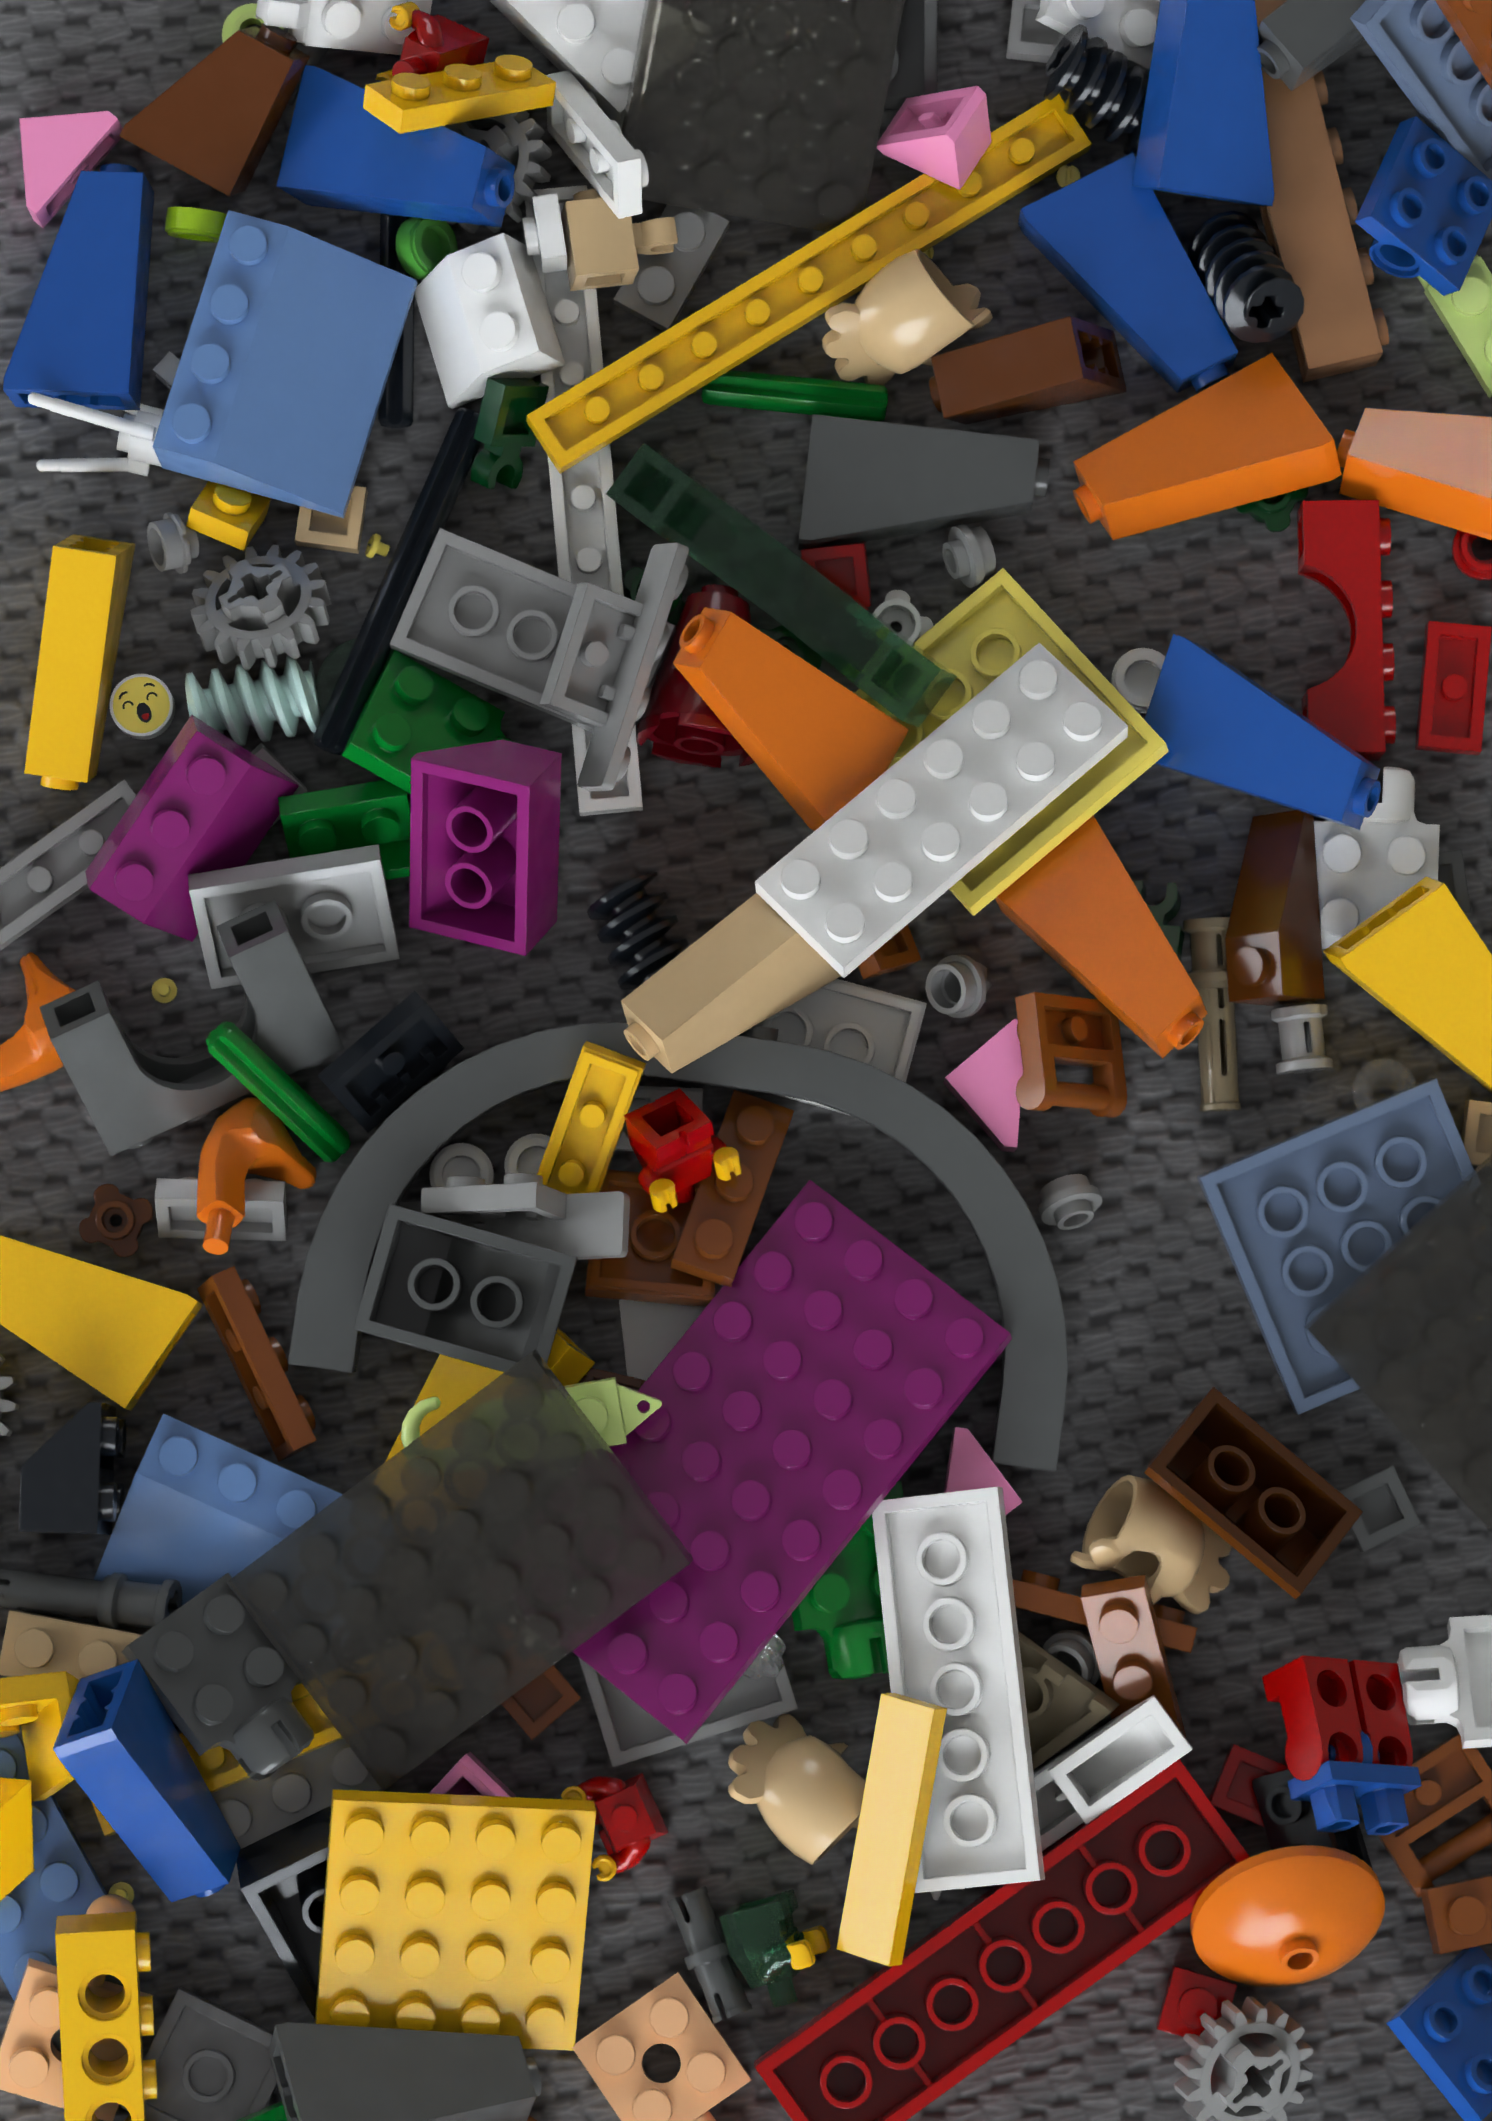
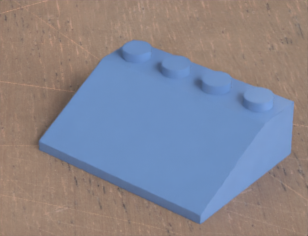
(283, 366)
(204, 1510)

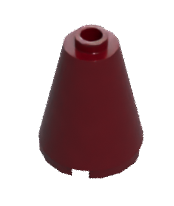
(676, 715)

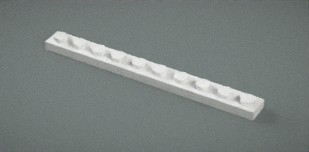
(581, 509)

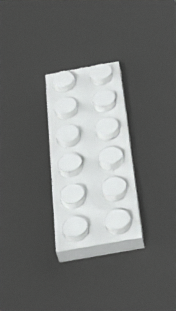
(941, 809)
(959, 1648)

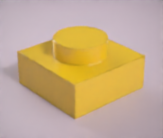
(228, 514)

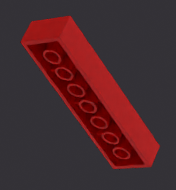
(1006, 1960)

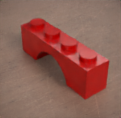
(1343, 552)

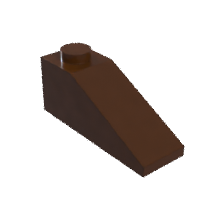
(1276, 915)

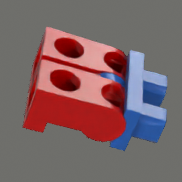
(1346, 1741)

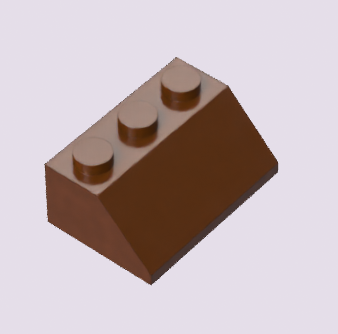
(1253, 1492)

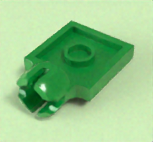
(413, 714)
(848, 1608)

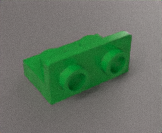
(350, 819)

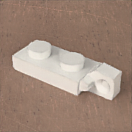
(340, 23)

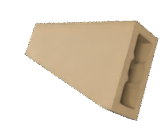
(723, 986)

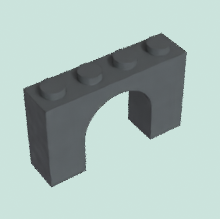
(144, 1094)

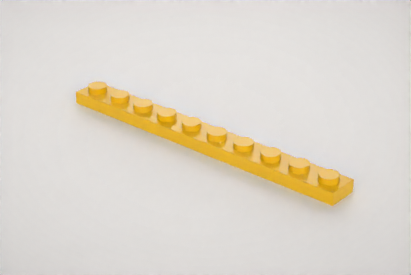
(801, 288)

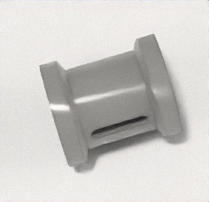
(1301, 1039)

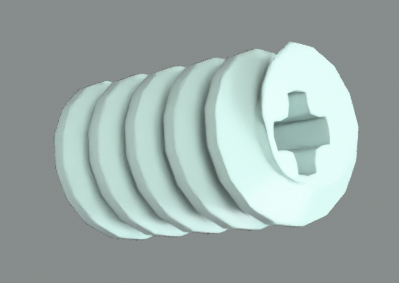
(256, 701)

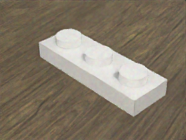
(597, 146)

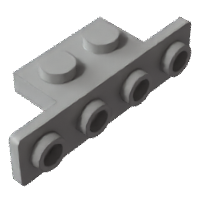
(608, 659)
(533, 1213)

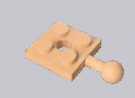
(670, 2017)
(27, 2055)

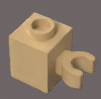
(606, 248)

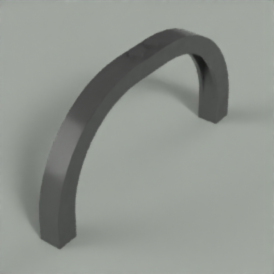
(393, 1157)

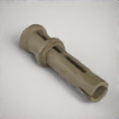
(1218, 1036)

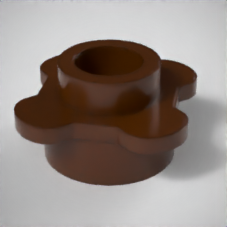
(121, 1238)

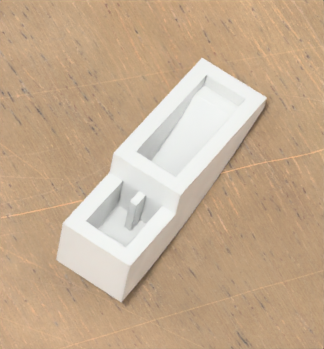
(1105, 1768)

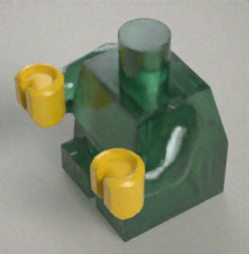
(769, 1945)

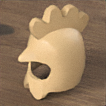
(900, 320)
(1151, 1533)
(798, 1785)

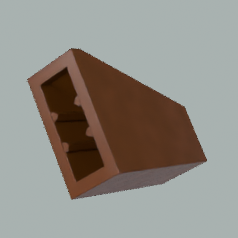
(223, 109)
(1027, 371)

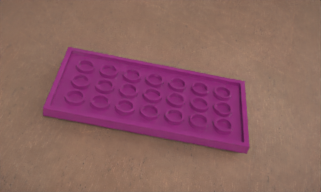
(780, 1441)

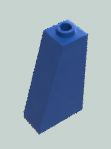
(1206, 105)
(357, 163)
(1134, 272)
(91, 301)
(1253, 742)
(146, 1782)

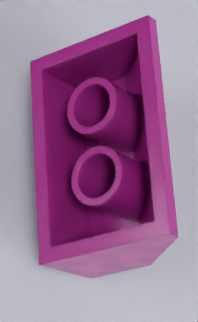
(192, 816)
(485, 843)

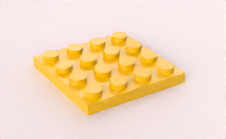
(456, 1914)

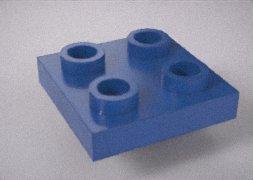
(1426, 209)
(1451, 2032)

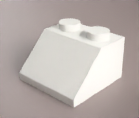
(487, 318)

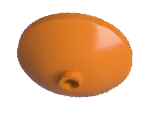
(1287, 1916)

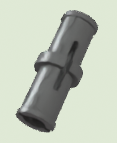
(709, 1955)

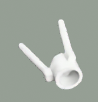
(135, 437)

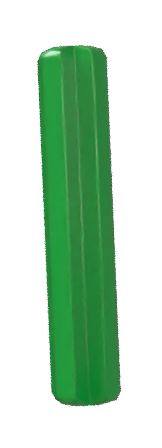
(797, 395)
(278, 1091)

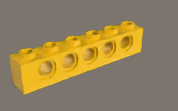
(89, 1948)

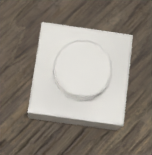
(545, 233)

